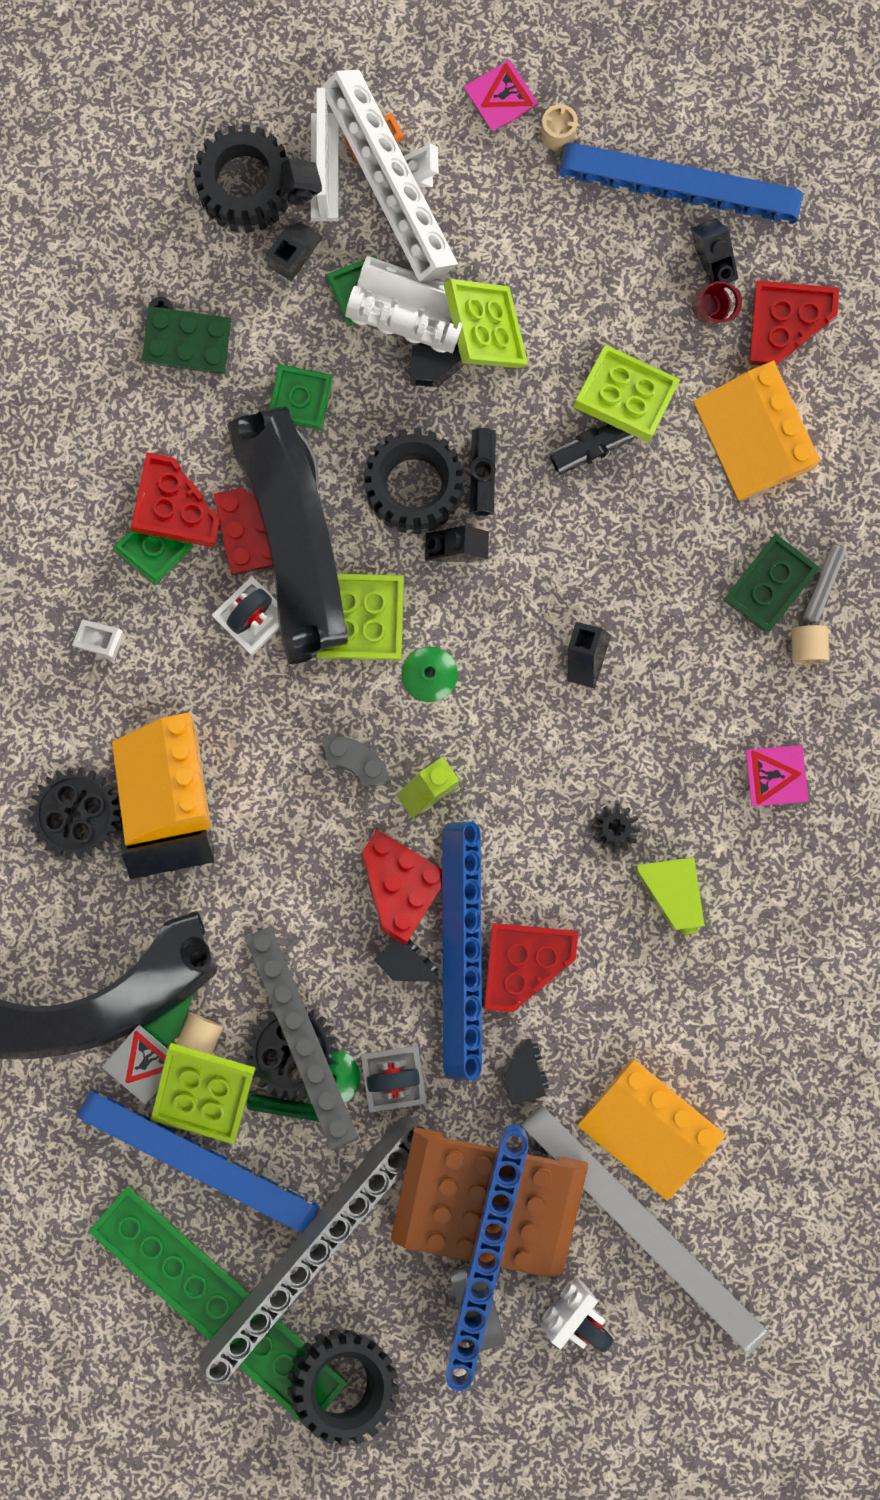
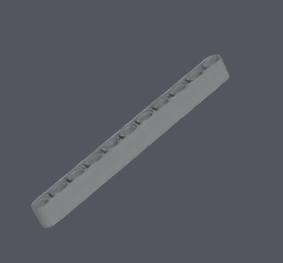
(649, 1233)

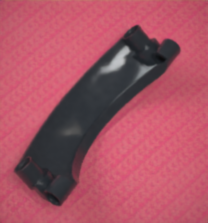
(295, 530)
(143, 994)

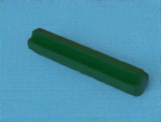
(281, 1107)

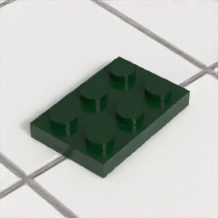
(186, 340)
(771, 583)

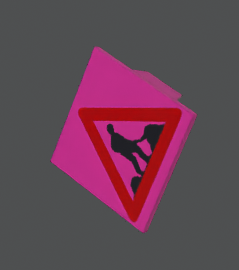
(501, 95)
(777, 775)

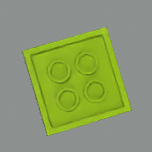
(489, 325)
(626, 393)
(371, 617)
(202, 1093)

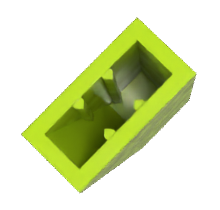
(428, 787)
(675, 892)

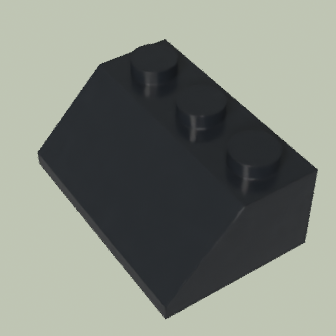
(167, 853)

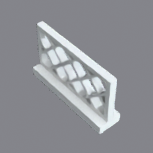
(326, 155)

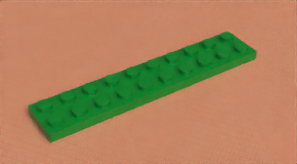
(202, 1292)

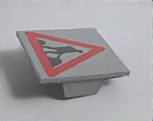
(138, 1064)

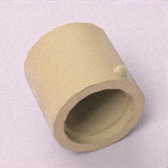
(559, 127)
(810, 644)
(199, 1034)

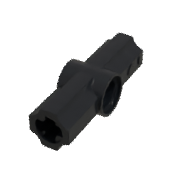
(588, 446)
(482, 488)

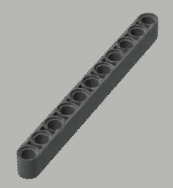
(299, 1254)

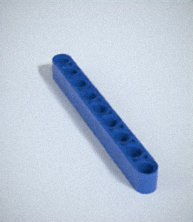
(681, 182)
(462, 951)
(197, 1162)
(486, 1271)

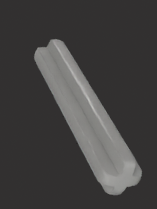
(824, 584)

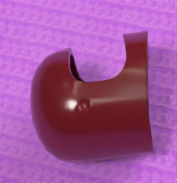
(712, 303)

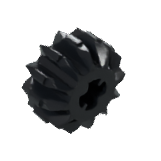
(609, 835)

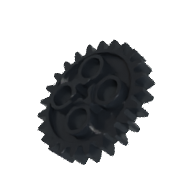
(51, 804)
(269, 1040)

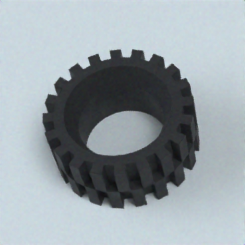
(240, 210)
(406, 448)
(372, 1406)

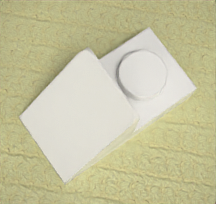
(423, 164)
(98, 639)

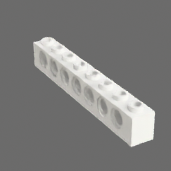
(389, 175)

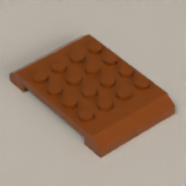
(446, 1195)

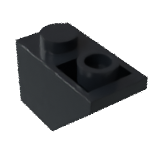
(299, 181)
(292, 250)
(715, 251)
(432, 367)
(457, 545)
(586, 654)
(404, 964)
(523, 1076)

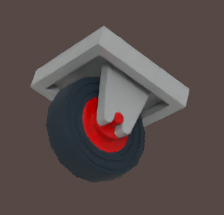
(393, 1078)

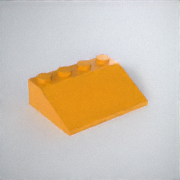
(756, 431)
(161, 780)
(651, 1129)

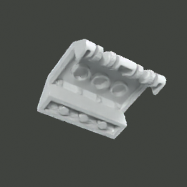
(402, 305)

